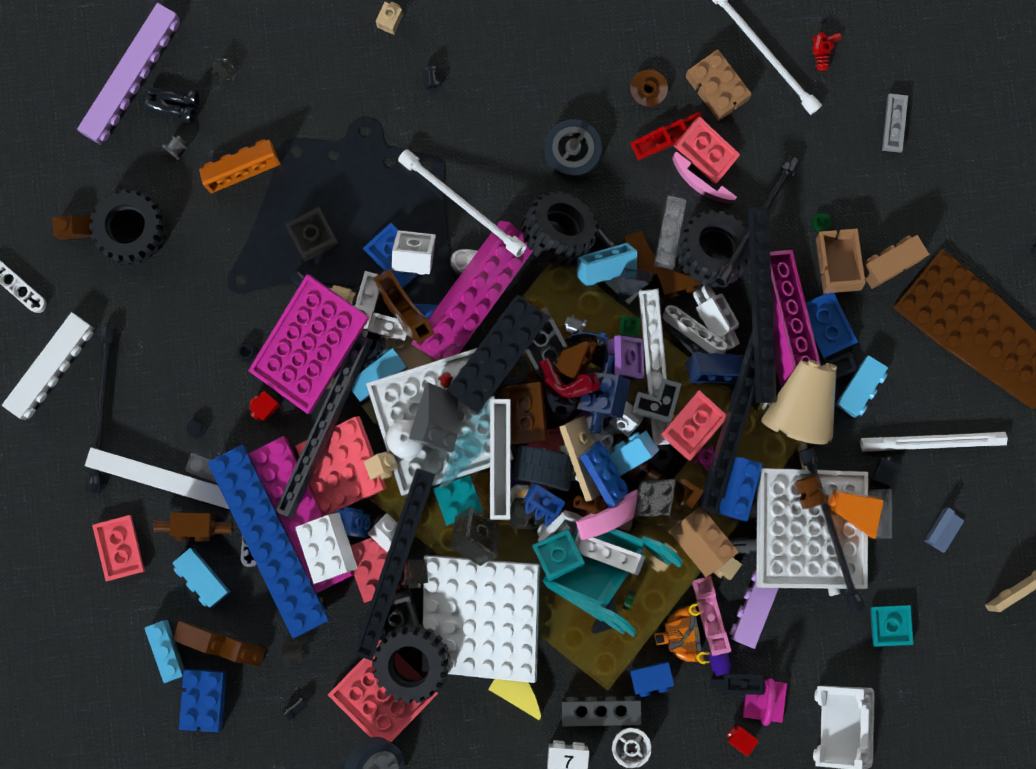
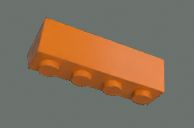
(239, 166)

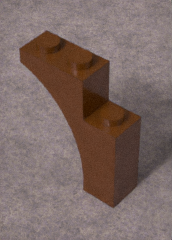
(669, 281)
(409, 317)
(219, 644)

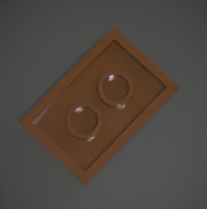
(526, 413)

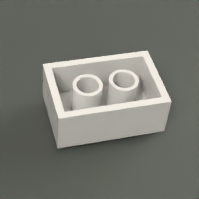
(326, 547)

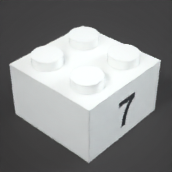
(567, 756)

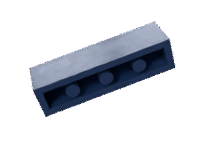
(714, 368)

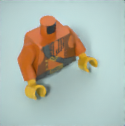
(683, 635)

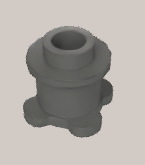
(175, 146)
(574, 325)

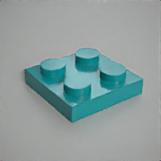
(456, 498)
(558, 555)
(891, 625)

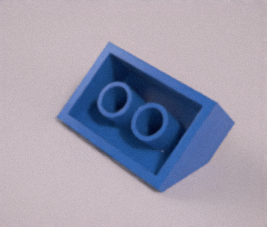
(740, 489)

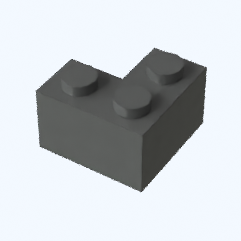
(661, 406)

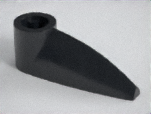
(685, 344)

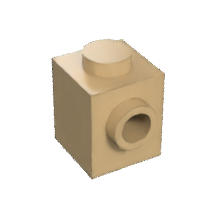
(389, 17)
(381, 465)
(729, 569)

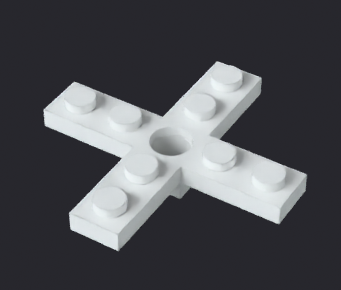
(377, 323)

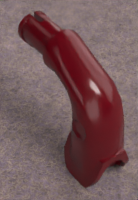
(583, 385)

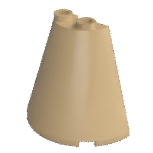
(805, 404)

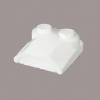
(564, 521)

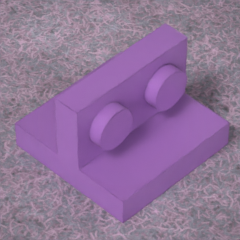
(628, 356)

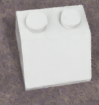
(413, 252)

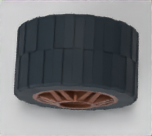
(543, 467)

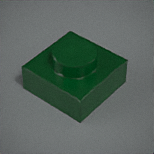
(629, 326)

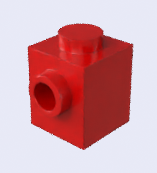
(263, 406)
(741, 740)

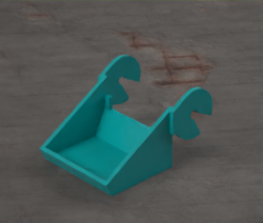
(597, 582)

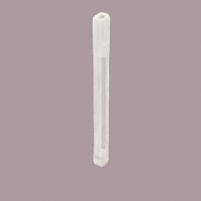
(933, 441)

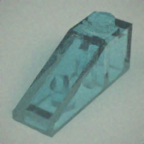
(464, 453)

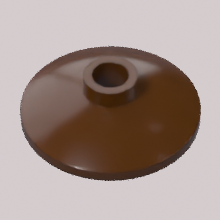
(650, 79)

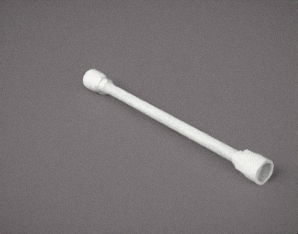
(809, 102)
(513, 243)

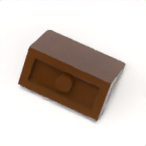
(694, 495)

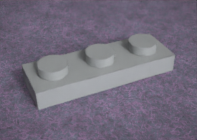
(895, 123)

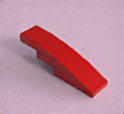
(662, 138)

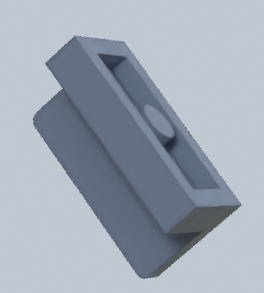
(944, 530)

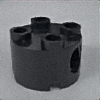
(557, 405)

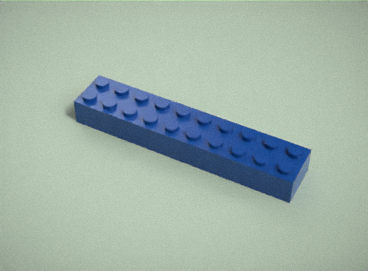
(268, 541)

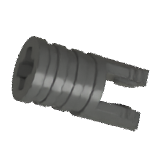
(749, 544)

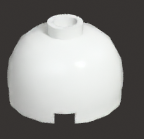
(399, 442)
(631, 748)

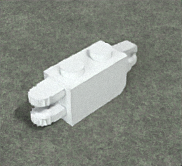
(717, 315)

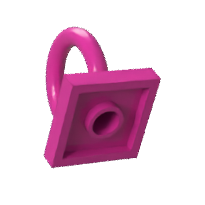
(767, 706)

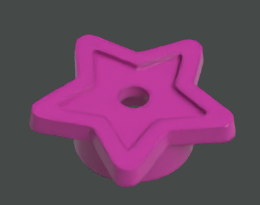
(701, 458)

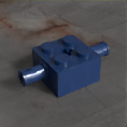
(608, 398)

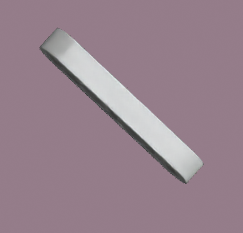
(16, 285)
(678, 318)

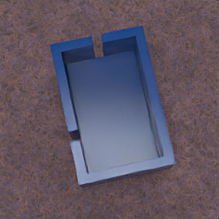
(203, 700)

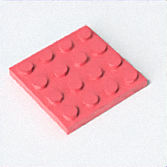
(341, 471)
(370, 706)

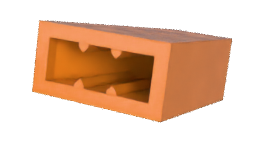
(858, 510)

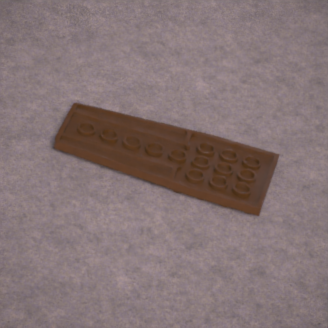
(973, 325)

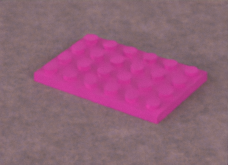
(308, 344)

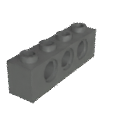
(631, 717)

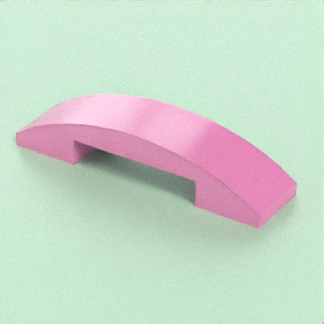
(699, 185)
(608, 519)
(711, 616)

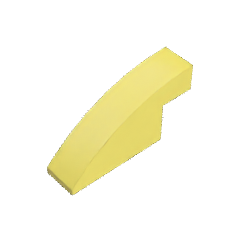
(518, 694)

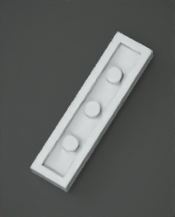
(610, 554)

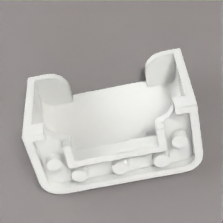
(845, 727)

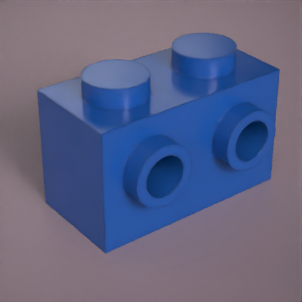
(355, 522)
(651, 678)

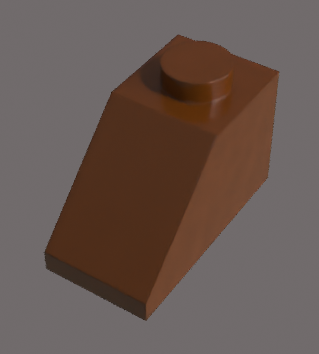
(71, 227)
(576, 359)

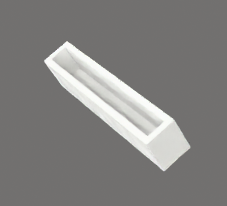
(48, 367)
(499, 459)

